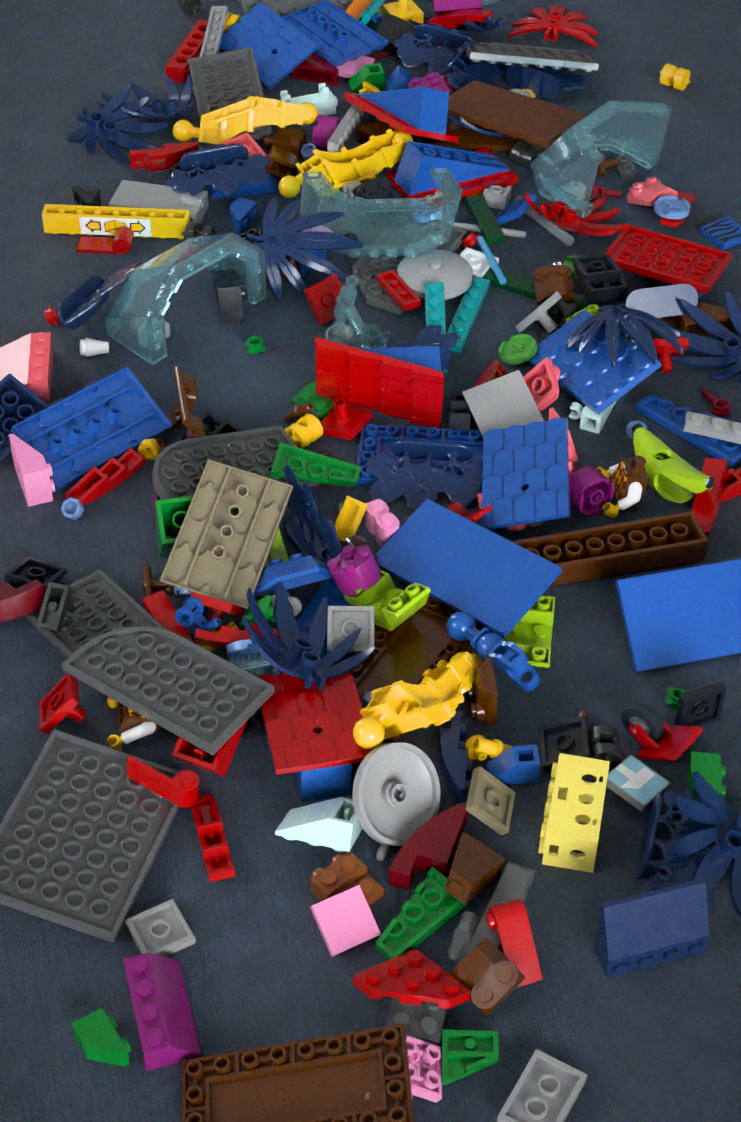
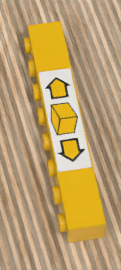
(106, 220)

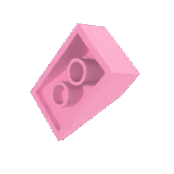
(32, 472)

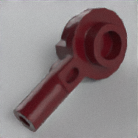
(599, 192)
(720, 406)

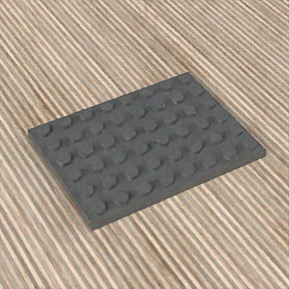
(81, 837)

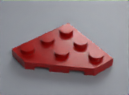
(412, 980)

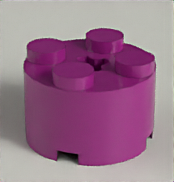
(324, 130)
(589, 490)
(354, 569)

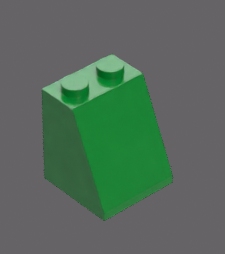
(169, 519)

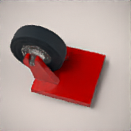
(654, 735)

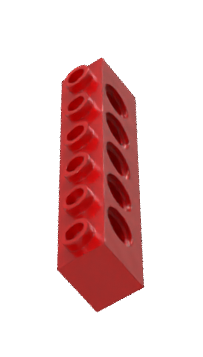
(191, 47)

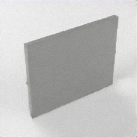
(502, 403)

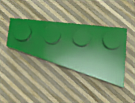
(314, 467)
(419, 916)

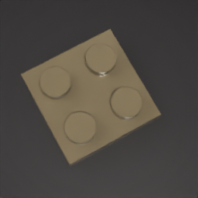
(490, 801)

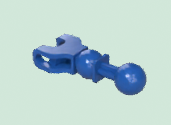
(505, 655)

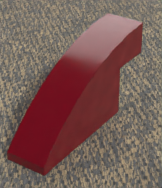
(317, 70)
(20, 600)
(429, 846)

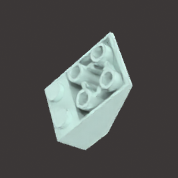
(323, 823)

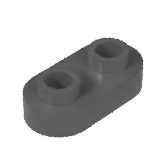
(625, 169)

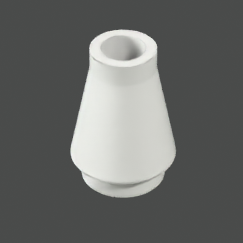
(93, 347)

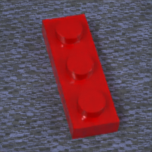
(398, 290)

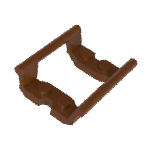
(182, 413)

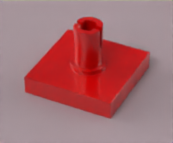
(323, 298)
(665, 349)
(345, 421)
(218, 608)
(60, 702)

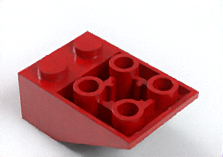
(198, 758)

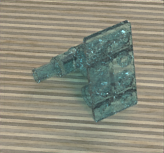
(364, 335)

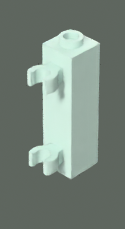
(324, 100)
(589, 419)

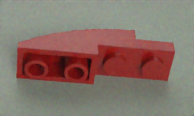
(161, 158)

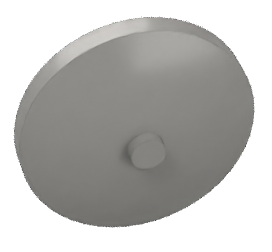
(436, 267)
(395, 792)

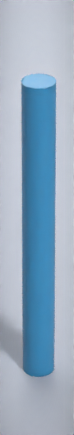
(492, 261)

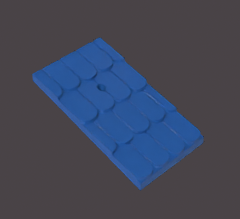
(335, 32)
(275, 43)
(592, 376)
(93, 426)
(526, 473)

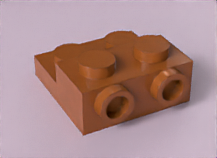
(343, 874)

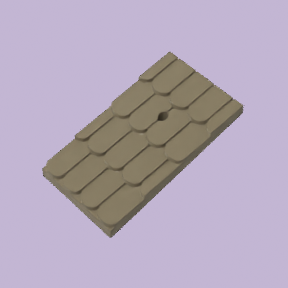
(221, 551)

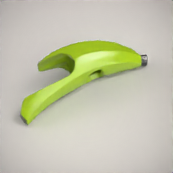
(666, 471)

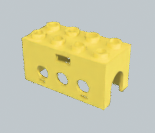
(565, 811)

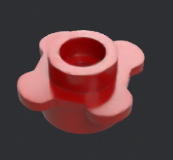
(470, 240)
(51, 315)

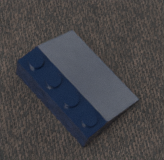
(16, 405)
(653, 928)

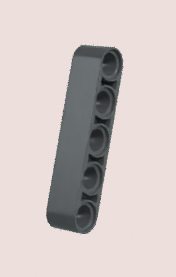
(512, 886)

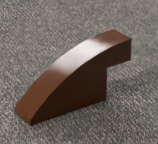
(686, 324)

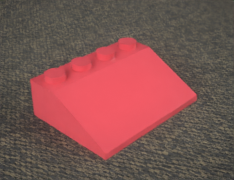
(30, 362)

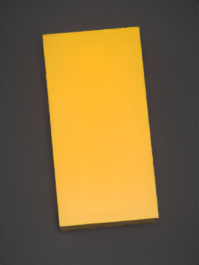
(349, 518)

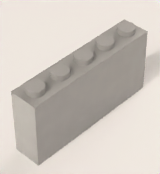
(156, 196)

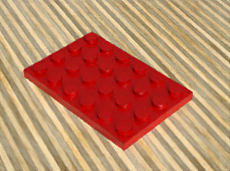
(668, 258)

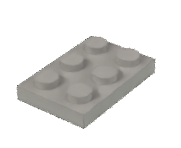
(543, 1091)

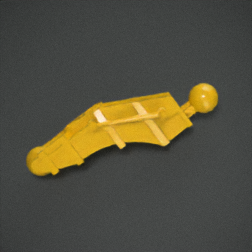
(245, 116)
(350, 165)
(411, 706)

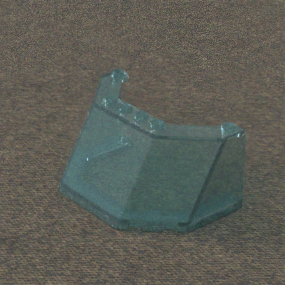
(571, 163)
(410, 230)
(140, 307)

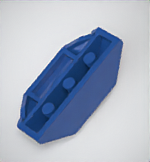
(244, 189)
(292, 574)

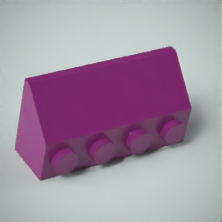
(161, 1010)

